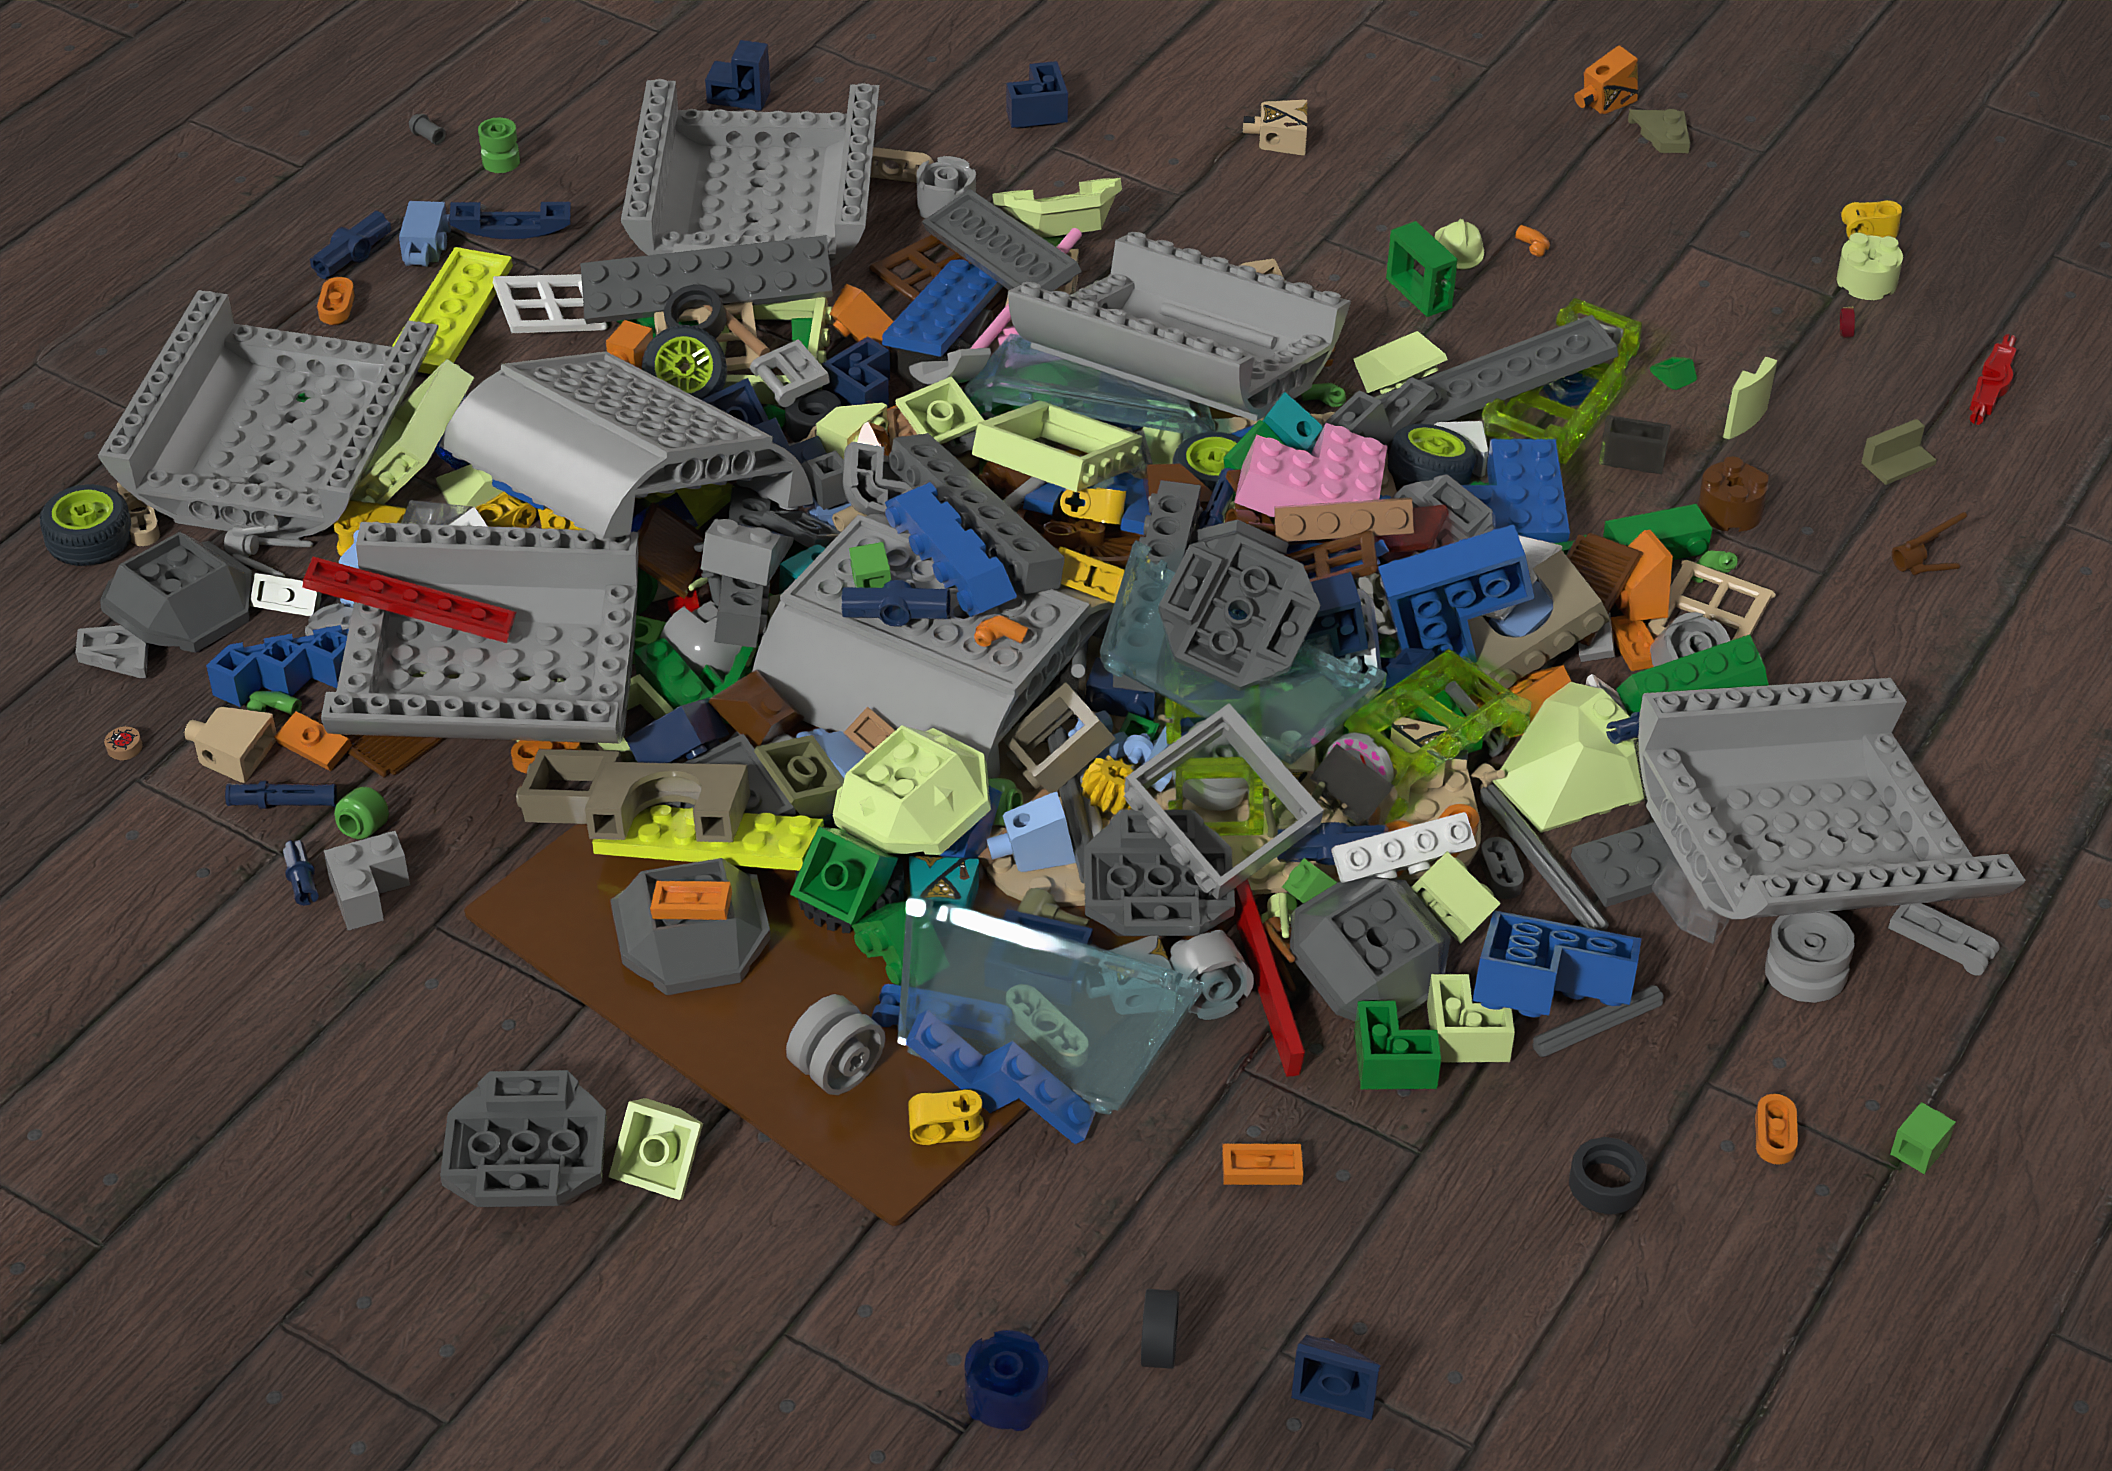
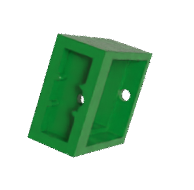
(1425, 292)

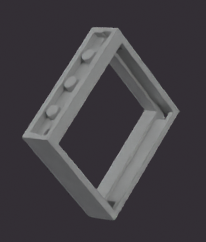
(1262, 761)

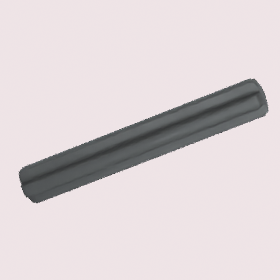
(1596, 1021)

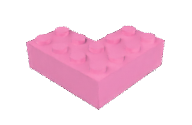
(1337, 470)

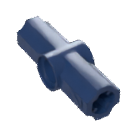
(350, 245)
(896, 603)
(1319, 842)

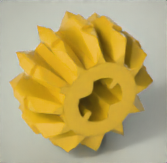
(1106, 784)

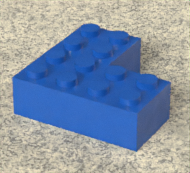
(1525, 488)
(1446, 586)
(1534, 956)

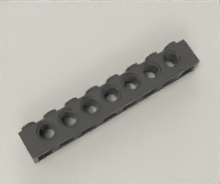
(1168, 535)
(1026, 555)
(743, 603)

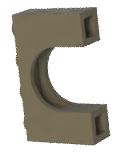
(1574, 616)
(630, 787)

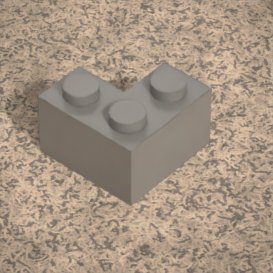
(364, 871)

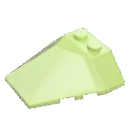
(1567, 762)

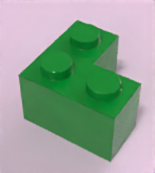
(883, 935)
(1393, 1056)

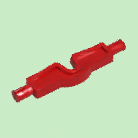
(1995, 379)

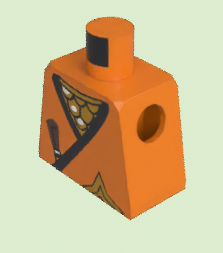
(1610, 82)

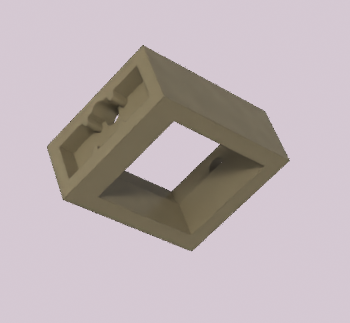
(1072, 754)
(560, 805)

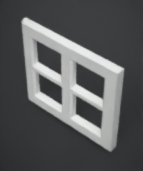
(544, 283)

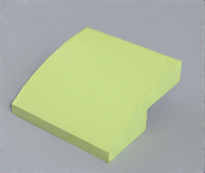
(1750, 399)

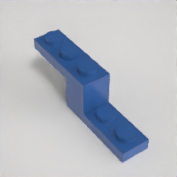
(1001, 1076)

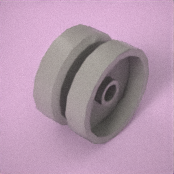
(1215, 793)
(1809, 956)
(835, 1044)

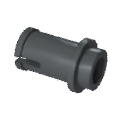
(423, 126)

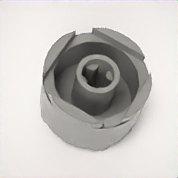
(942, 183)
(1687, 636)
(1220, 966)

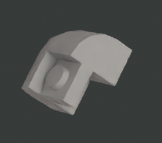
(869, 479)
(693, 639)

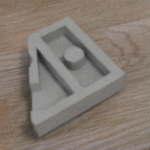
(113, 650)

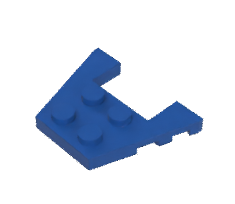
(1136, 507)

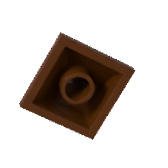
(756, 709)

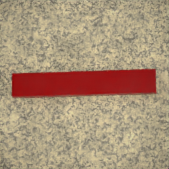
(409, 599)
(1268, 980)

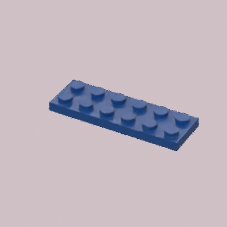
(942, 309)

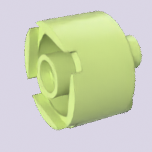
(1870, 266)

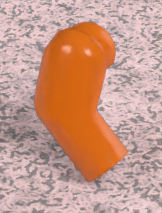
(1538, 241)
(998, 627)

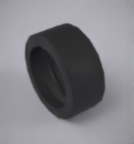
(692, 296)
(1611, 1152)
(1159, 1328)

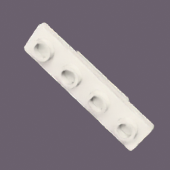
(1403, 849)

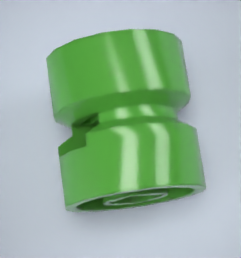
(499, 145)

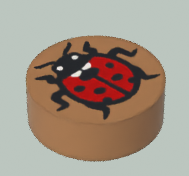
(123, 743)

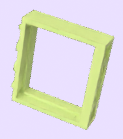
(819, 337)
(413, 433)
(1010, 443)

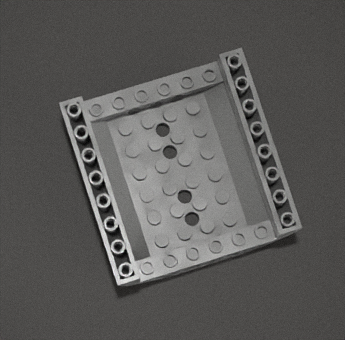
(706, 183)
(1121, 332)
(223, 410)
(600, 432)
(570, 623)
(926, 669)
(1802, 802)

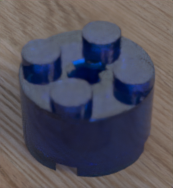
(1006, 1380)

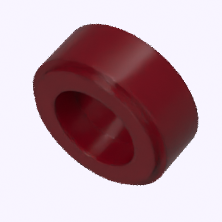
(1847, 322)

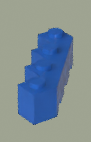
(956, 553)
(278, 664)

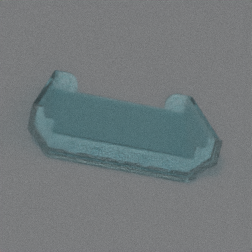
(1025, 375)
(1285, 711)
(1066, 1003)

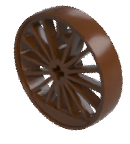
(1083, 535)

